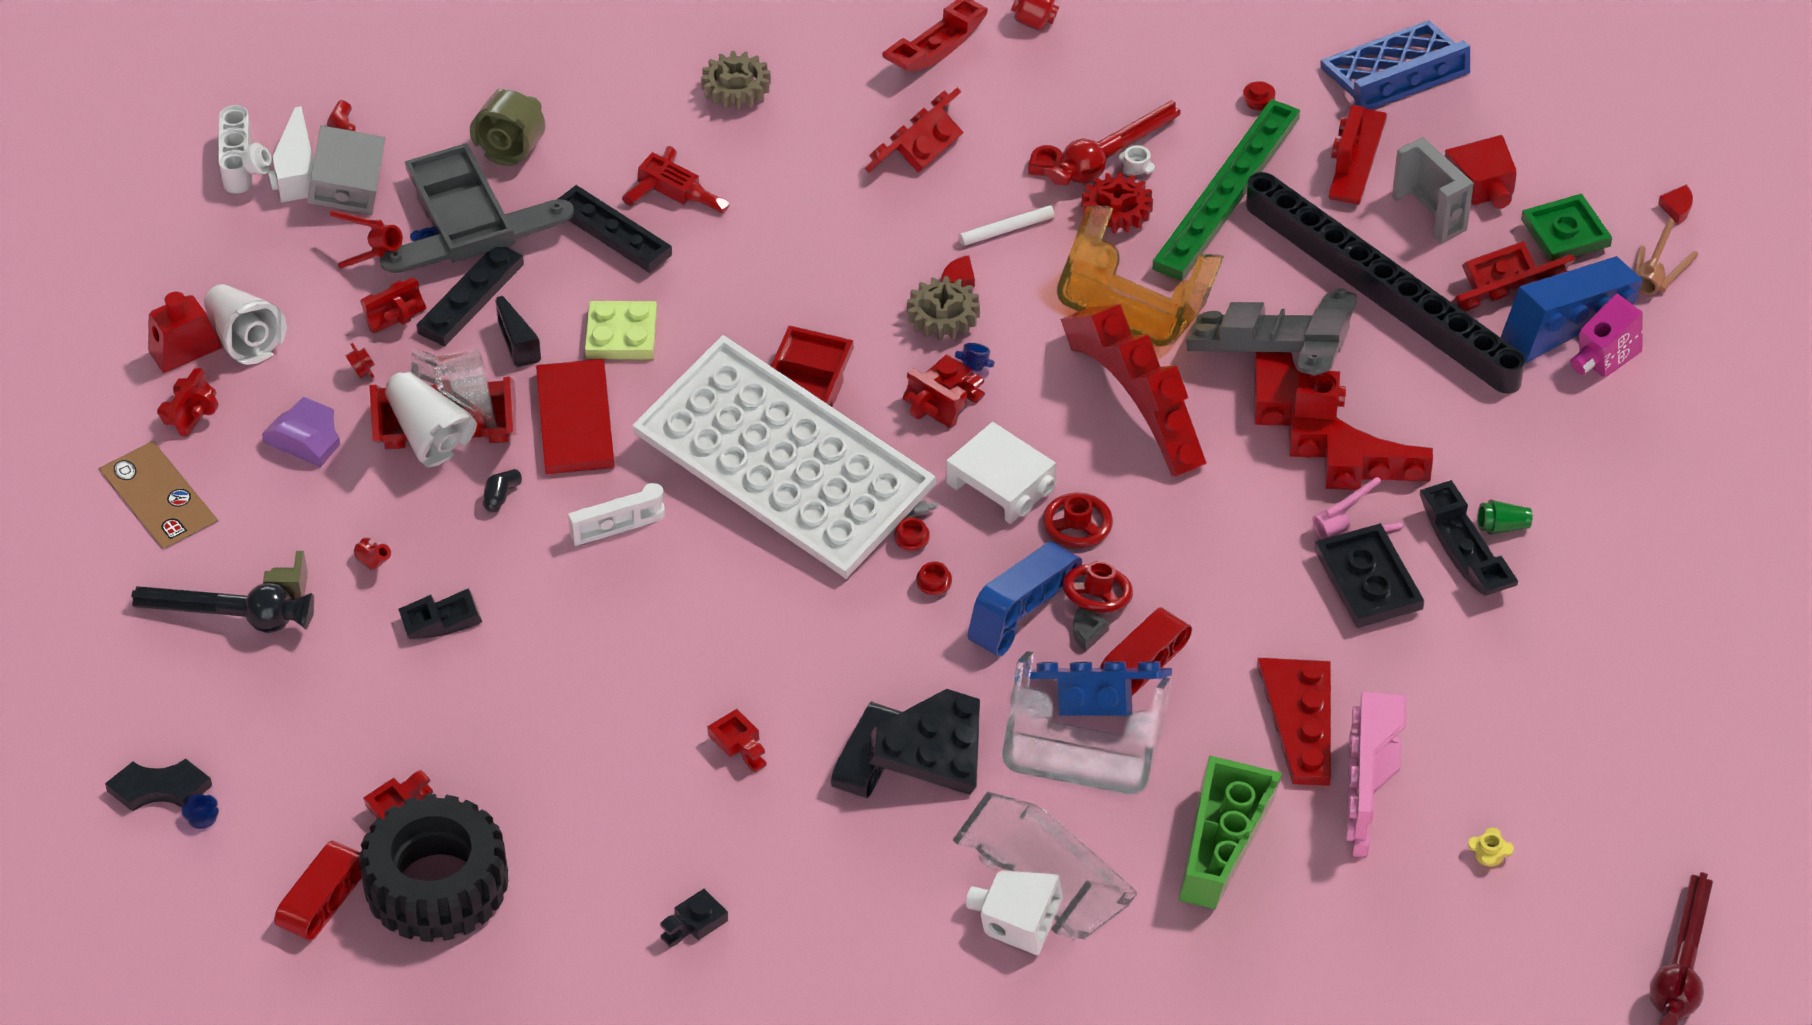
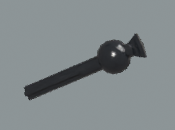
(265, 607)

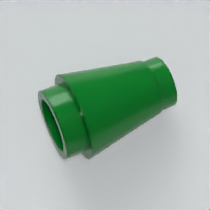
(1503, 517)

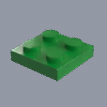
(1566, 227)

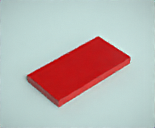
(575, 416)

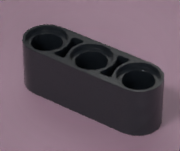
(853, 769)

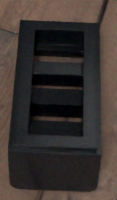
(518, 335)

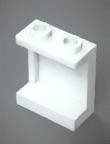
(1003, 470)

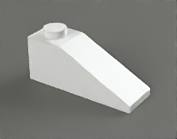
(293, 160)

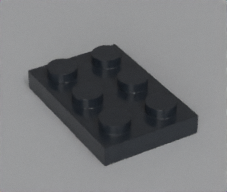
(1369, 575)

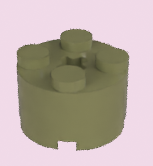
(508, 127)

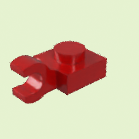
(958, 374)
(737, 734)
(394, 793)

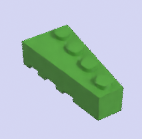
(1226, 819)

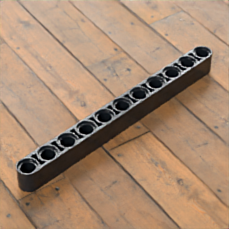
(1385, 283)

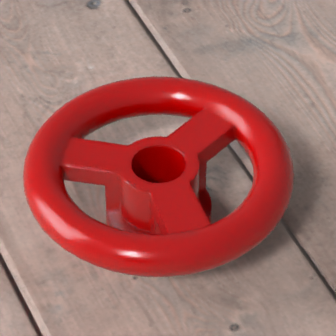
(1078, 517)
(1098, 583)

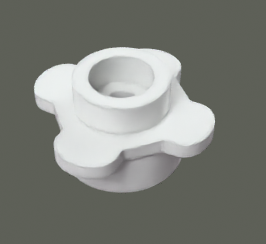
(1136, 161)

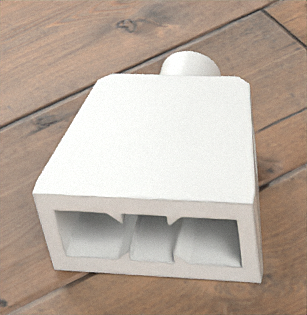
(1018, 907)

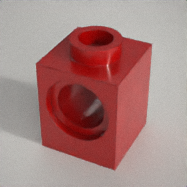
(1319, 395)

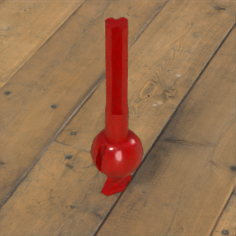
(1087, 158)

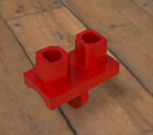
(393, 305)
(932, 399)
(191, 401)

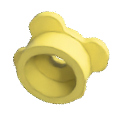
(1488, 855)

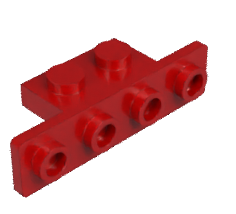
(925, 138)
(1355, 153)
(1502, 271)

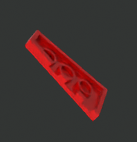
(1301, 714)

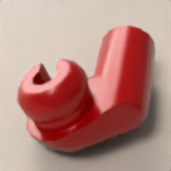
(339, 115)

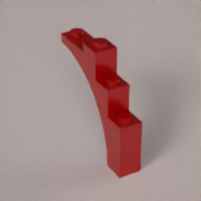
(1156, 390)
(1347, 451)

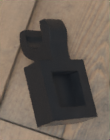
(693, 916)

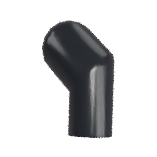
(497, 488)

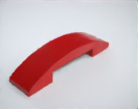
(940, 40)

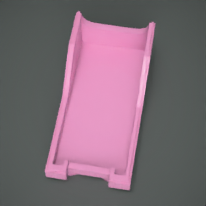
(1376, 761)

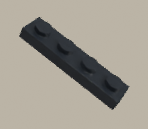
(616, 230)
(469, 295)

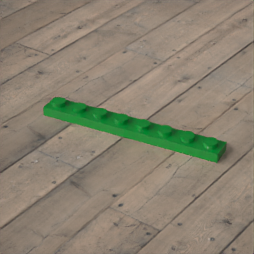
(1225, 190)

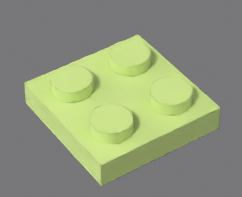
(621, 330)

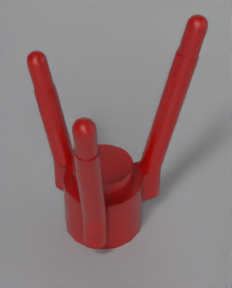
(380, 238)

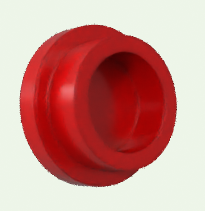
(1258, 95)
(911, 534)
(934, 578)

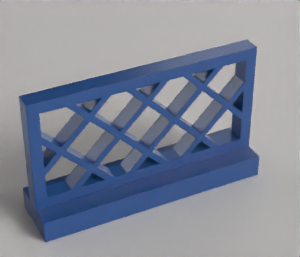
(1399, 77)

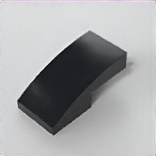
(432, 619)

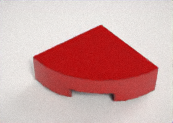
(1677, 203)
(960, 269)

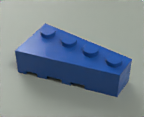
(1560, 305)

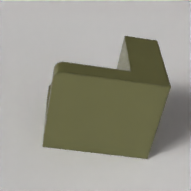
(290, 579)

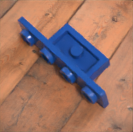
(1097, 690)

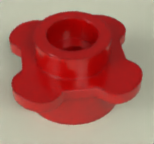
(360, 361)

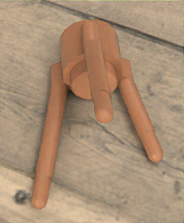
(1653, 271)

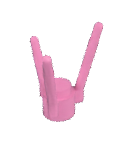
(1335, 520)

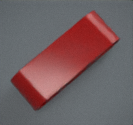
(1153, 640)
(319, 891)

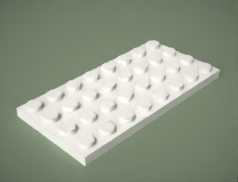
(784, 456)

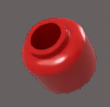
(1035, 12)

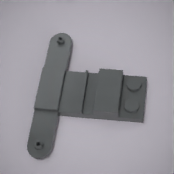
(465, 212)
(1250, 330)

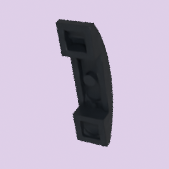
(1463, 542)

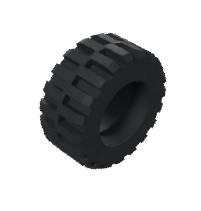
(441, 905)

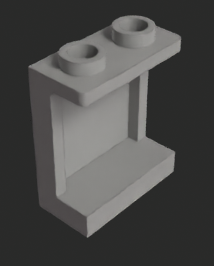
(346, 170)
(1436, 184)

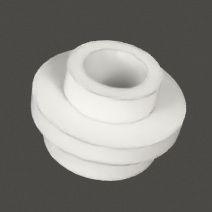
(256, 159)

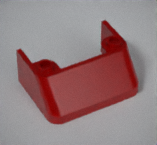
(388, 430)

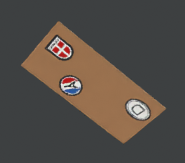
(158, 494)

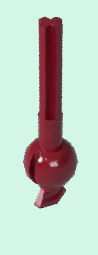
(1676, 987)

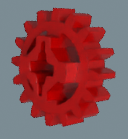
(1128, 199)

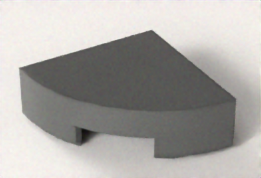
(1088, 628)

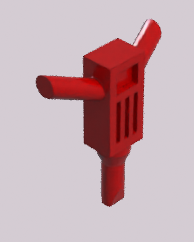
(673, 181)

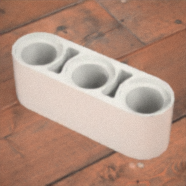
(234, 138)

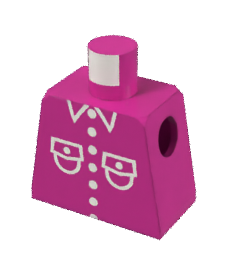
(1610, 338)

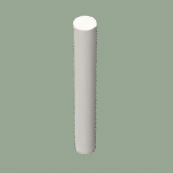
(1006, 225)

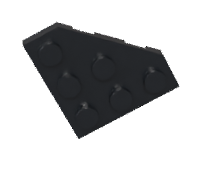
(932, 741)

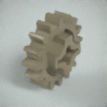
(735, 80)
(943, 308)

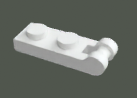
(617, 515)

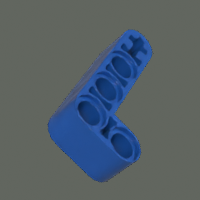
(1017, 594)

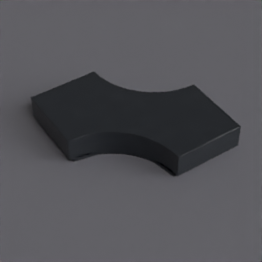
(144, 785)

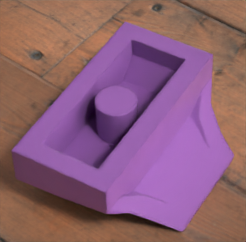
(305, 432)

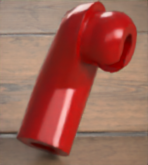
(371, 555)

